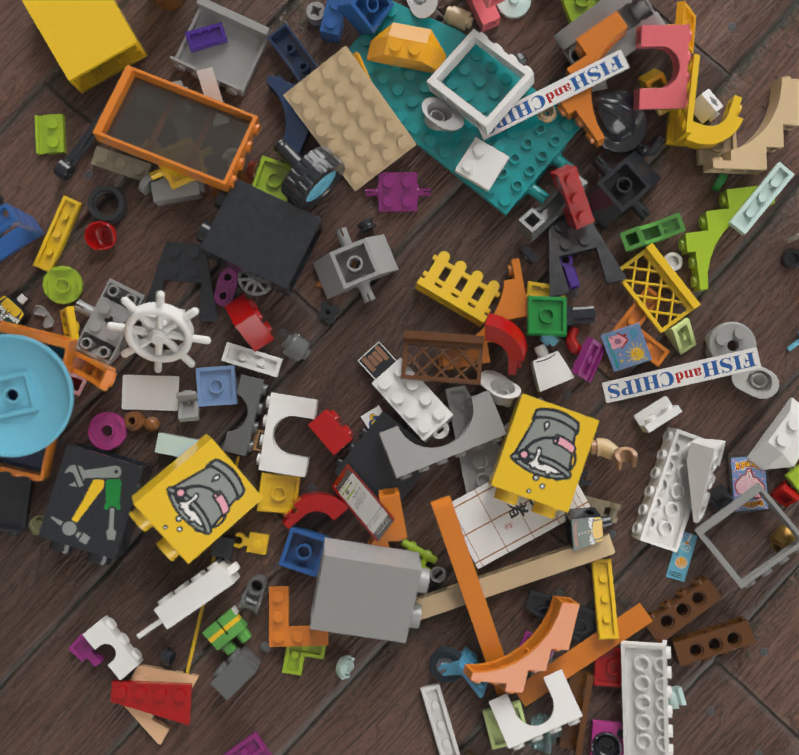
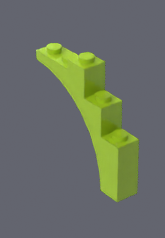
(713, 224)

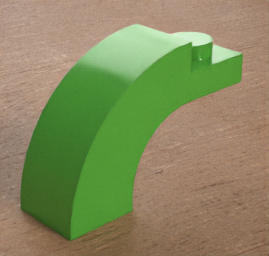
(652, 233)

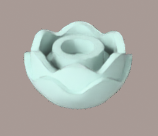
(344, 666)

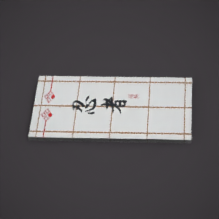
(499, 527)

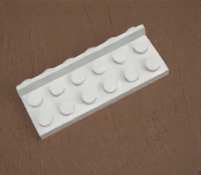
(667, 496)
(646, 698)

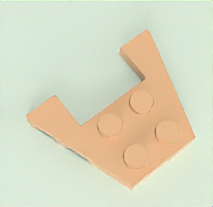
(144, 672)

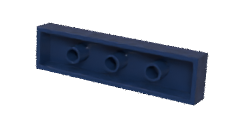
(292, 52)

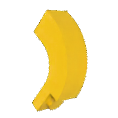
(710, 136)

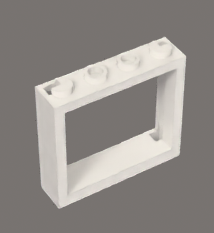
(485, 124)

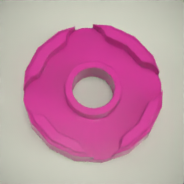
(118, 435)

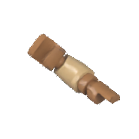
(608, 450)

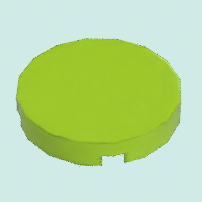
(62, 284)

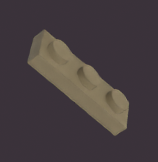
(120, 164)

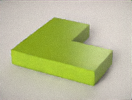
(295, 657)

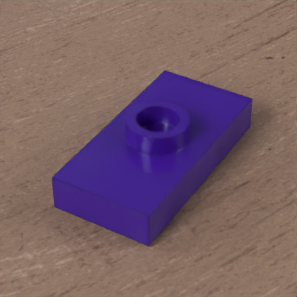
(206, 37)

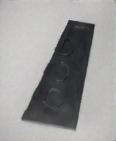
(585, 624)

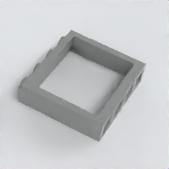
(765, 568)

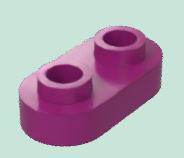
(228, 287)

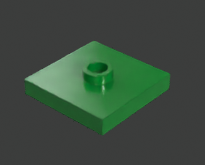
(546, 316)

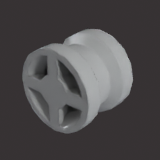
(316, 18)

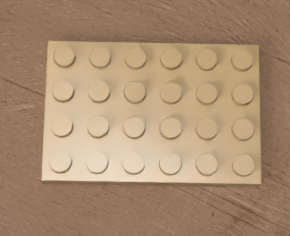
(350, 117)

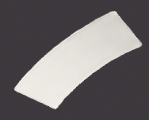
(150, 392)

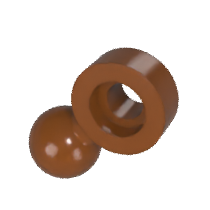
(151, 423)

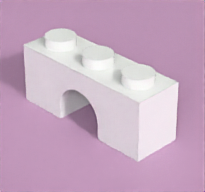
(106, 632)

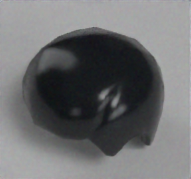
(606, 744)

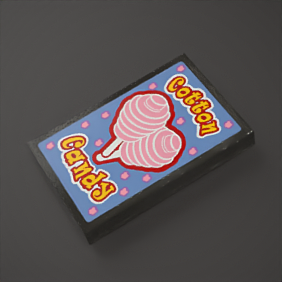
(743, 475)

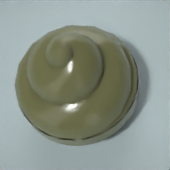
(35, 524)

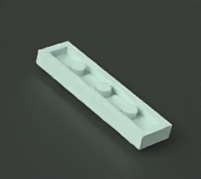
(761, 198)

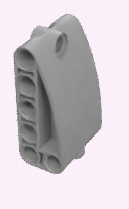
(633, 12)

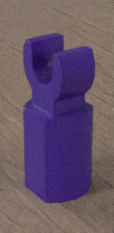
(570, 274)

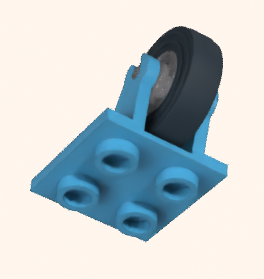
(448, 666)

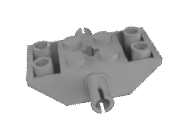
(336, 271)
(96, 338)

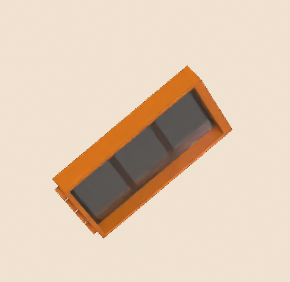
(177, 128)

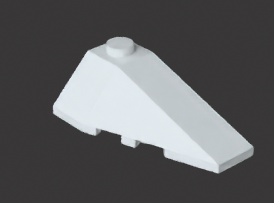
(701, 463)

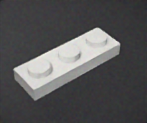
(252, 360)

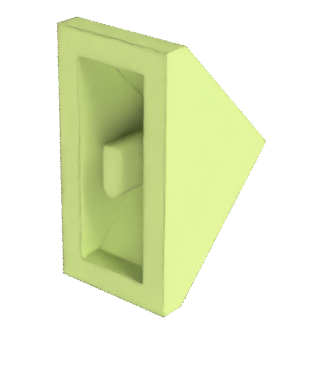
(681, 335)

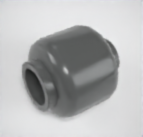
(295, 347)

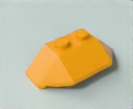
(407, 48)

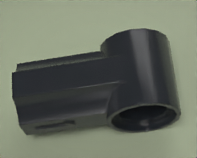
(580, 315)

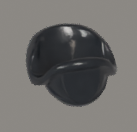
(619, 123)

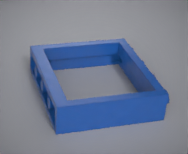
(25, 233)

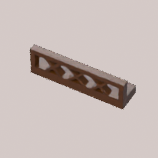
(573, 735)

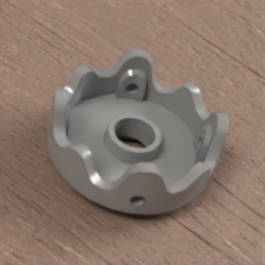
(720, 335)

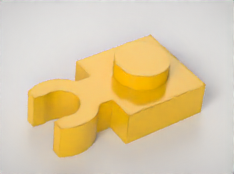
(255, 542)

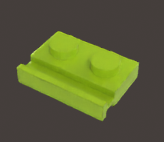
(50, 134)

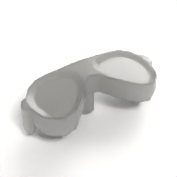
(41, 311)

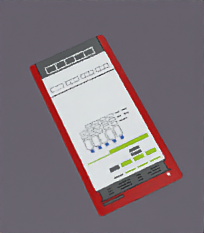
(363, 503)

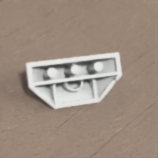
(780, 442)

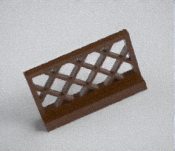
(447, 341)

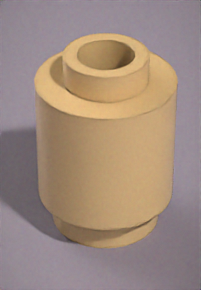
(458, 18)

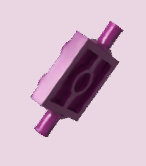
(398, 192)

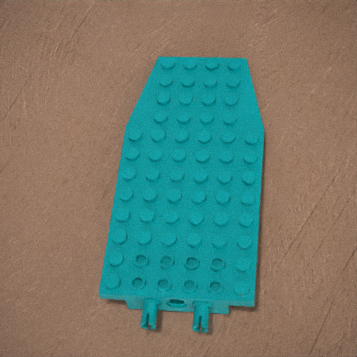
(483, 85)

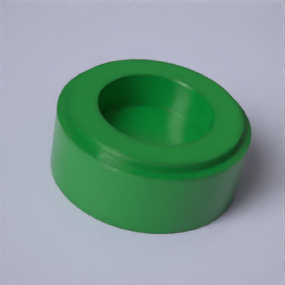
(719, 182)

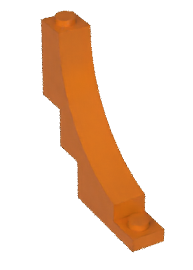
(510, 306)

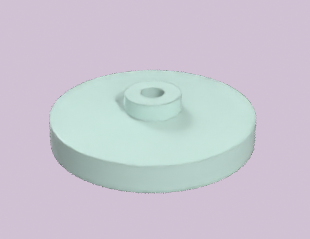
(514, 8)

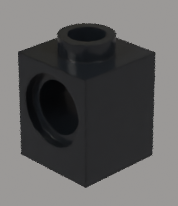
(223, 546)

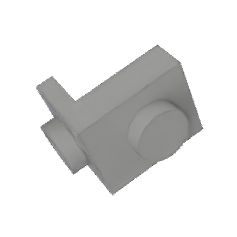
(188, 406)

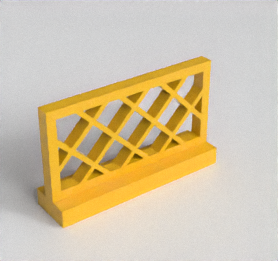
(681, 120)
(671, 280)

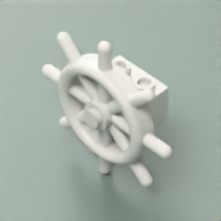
(161, 324)

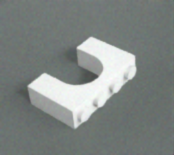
(271, 456)
(564, 711)

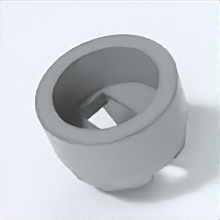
(436, 570)

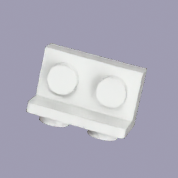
(656, 414)

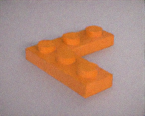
(634, 315)
(281, 632)

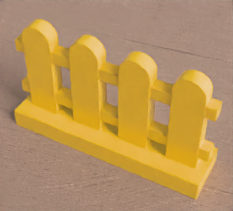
(460, 304)

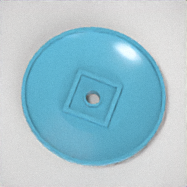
(43, 395)

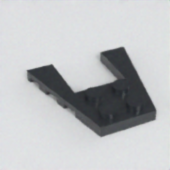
(567, 241)
(186, 264)

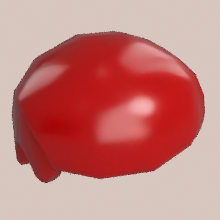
(100, 235)

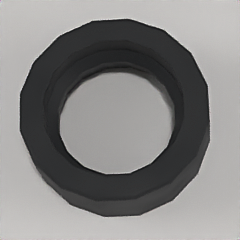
(95, 196)

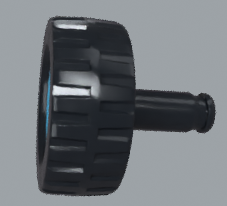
(311, 176)

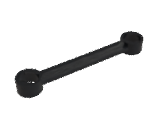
(66, 167)

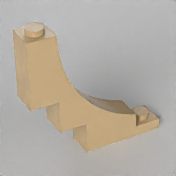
(780, 116)

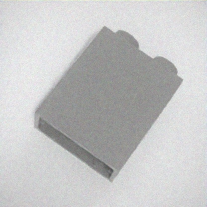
(368, 590)

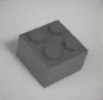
(235, 672)

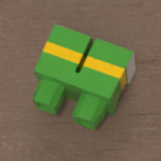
(225, 629)

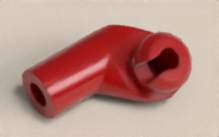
(571, 341)

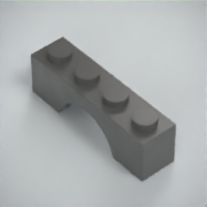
(540, 218)
(252, 391)

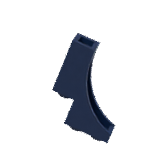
(295, 130)

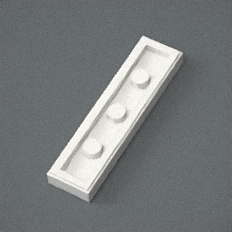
(439, 719)

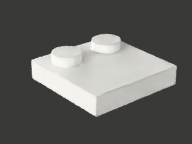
(481, 164)

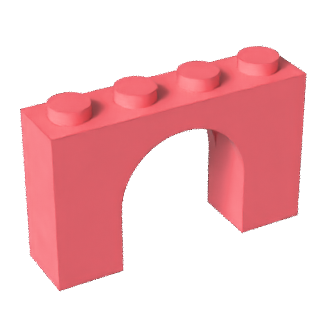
(485, 13)
(675, 42)

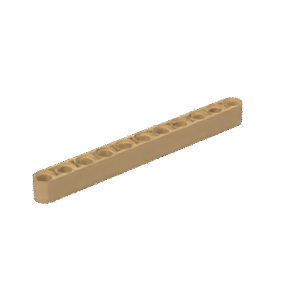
(516, 575)

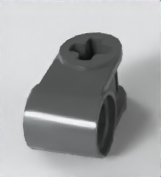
(253, 596)

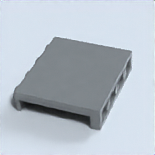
(233, 61)

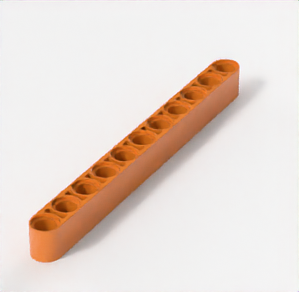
(468, 581)

